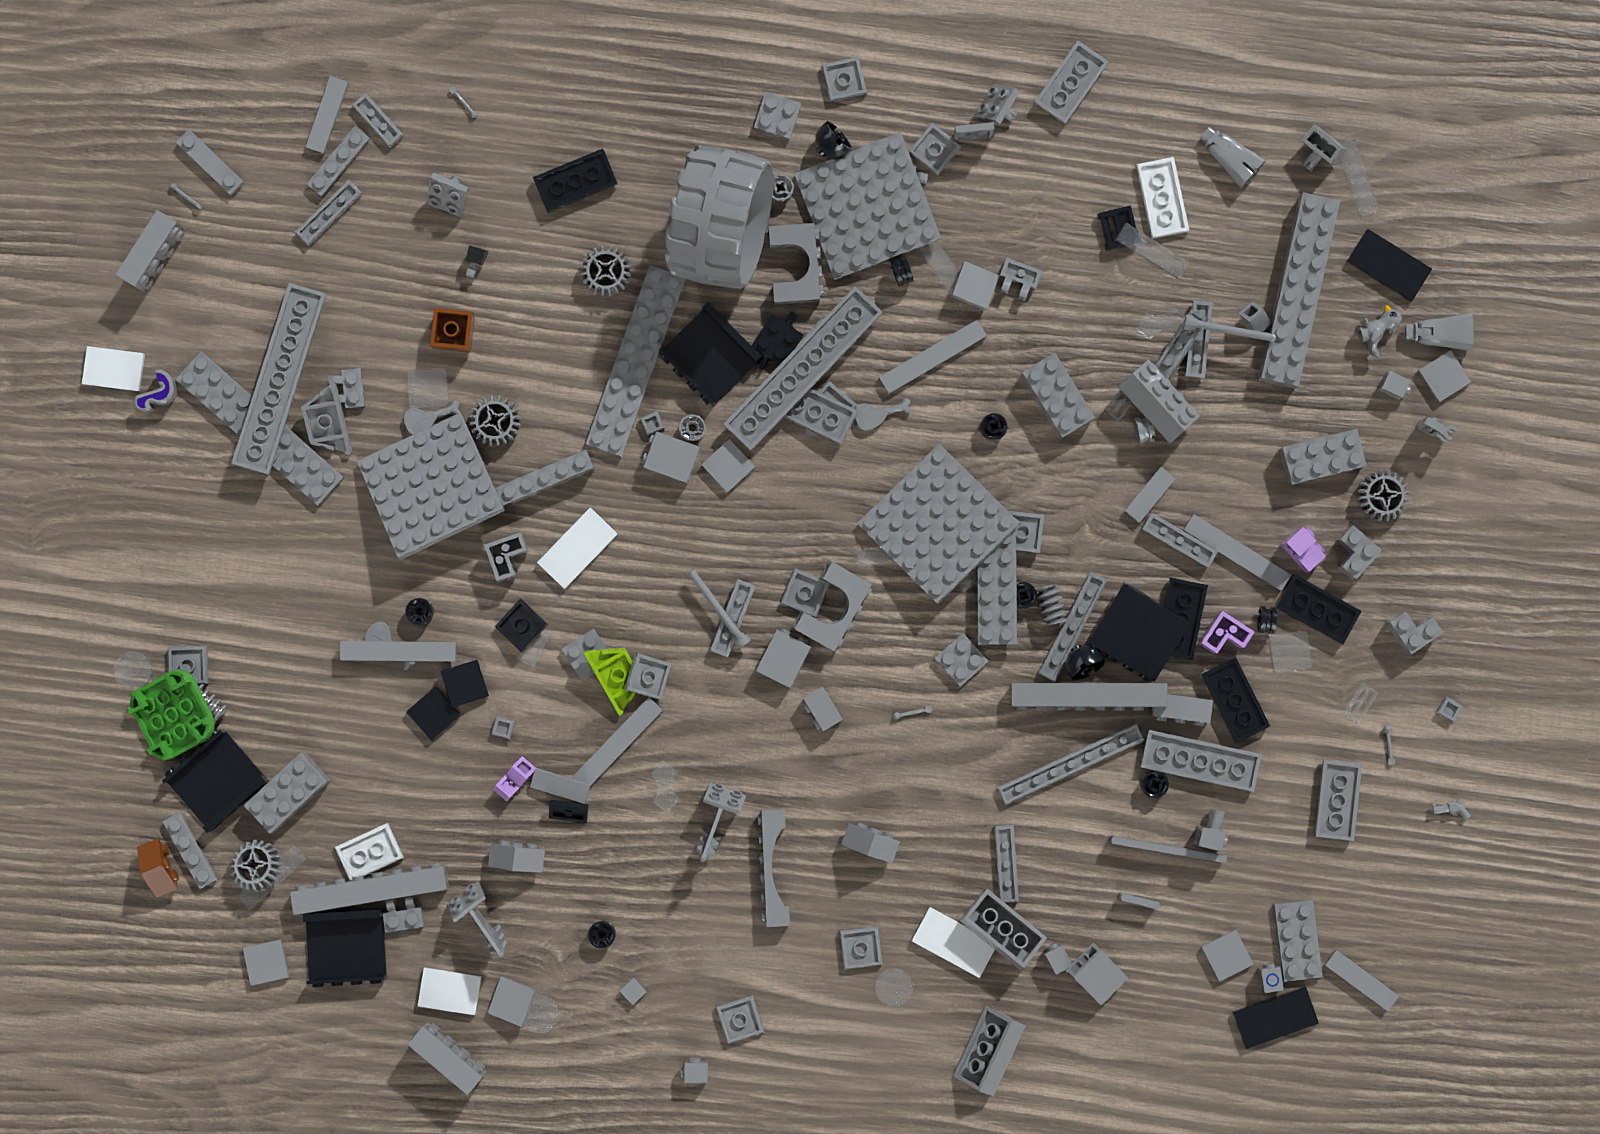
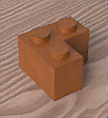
(156, 868)

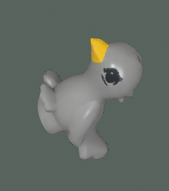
(1373, 331)

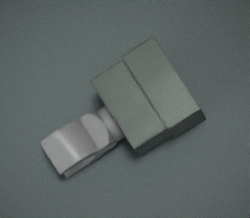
(475, 256)

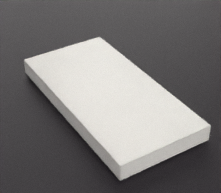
(1162, 198)
(577, 548)
(953, 942)

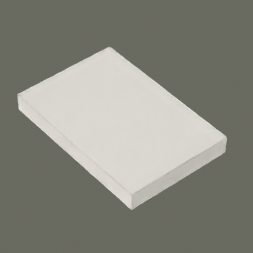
(113, 368)
(369, 852)
(449, 991)

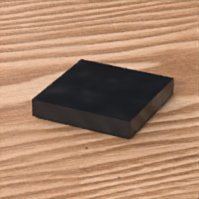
(521, 625)
(464, 683)
(433, 713)

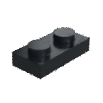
(568, 811)

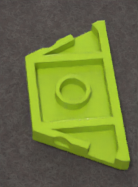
(612, 671)

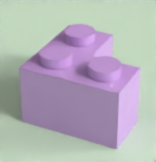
(1302, 548)
(1222, 629)

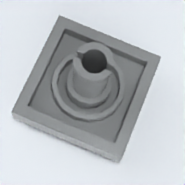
(997, 104)
(447, 194)

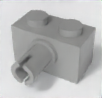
(1322, 146)

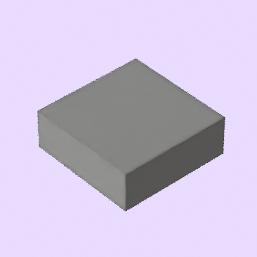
(652, 423)
(1449, 709)
(503, 727)
(633, 991)

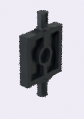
(776, 340)

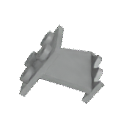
(723, 799)
(467, 903)

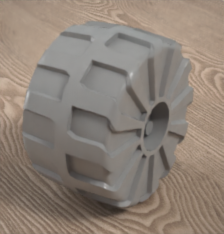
(719, 217)

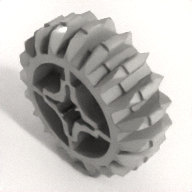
(612, 265)
(487, 424)
(1400, 493)
(253, 852)

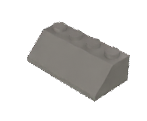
(989, 1051)

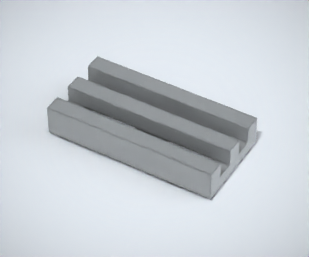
(1139, 901)

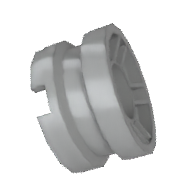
(787, 183)
(692, 419)
(1143, 430)

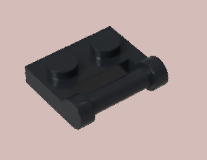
(1120, 217)

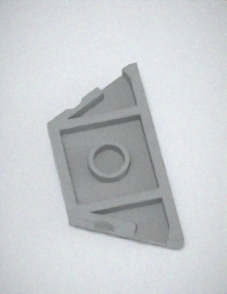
(326, 421)

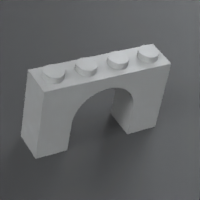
(804, 238)
(854, 591)

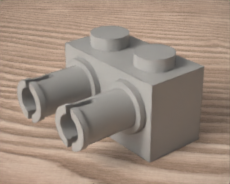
(1212, 834)

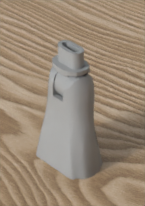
(1232, 156)
(1448, 332)

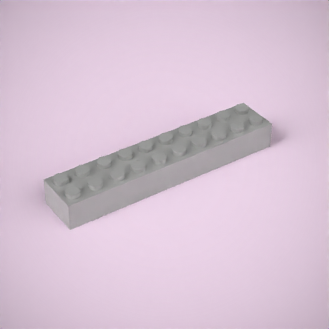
(1299, 290)

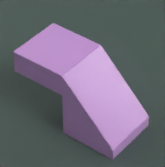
(514, 779)

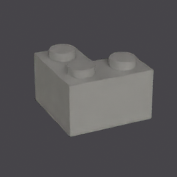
(502, 551)
(1361, 552)
(1410, 636)
(871, 842)
(516, 857)

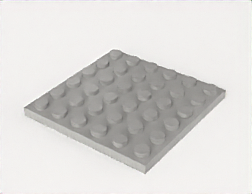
(868, 206)
(430, 486)
(938, 523)

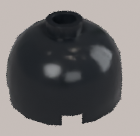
(831, 142)
(1082, 661)

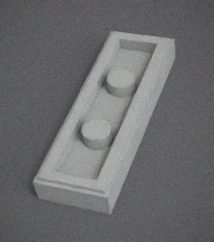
(377, 120)
(1149, 494)
(560, 785)

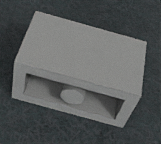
(822, 709)

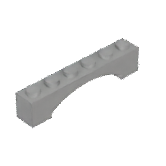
(776, 911)

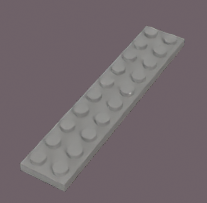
(635, 361)
(803, 368)
(278, 379)
(231, 403)

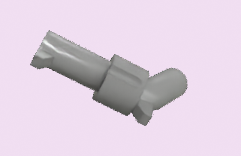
(1452, 808)

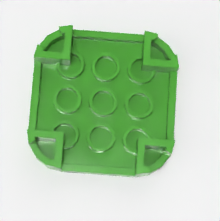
(172, 714)

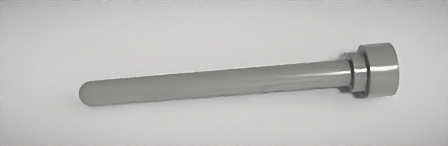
(1192, 323)
(740, 638)

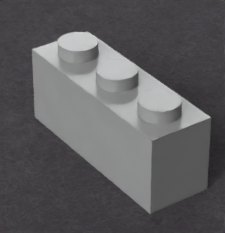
(1186, 708)

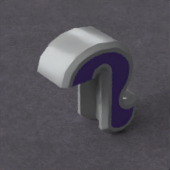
(160, 396)

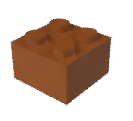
(452, 330)

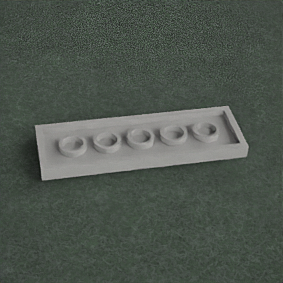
(998, 595)
(1200, 760)

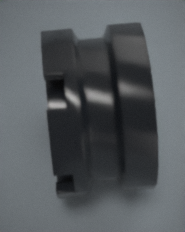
(902, 271)
(985, 427)
(1031, 595)
(412, 608)
(1267, 620)
(1146, 783)
(593, 934)

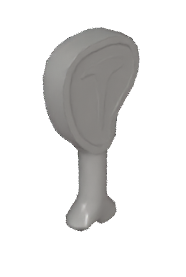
(871, 417)
(418, 420)
(381, 632)

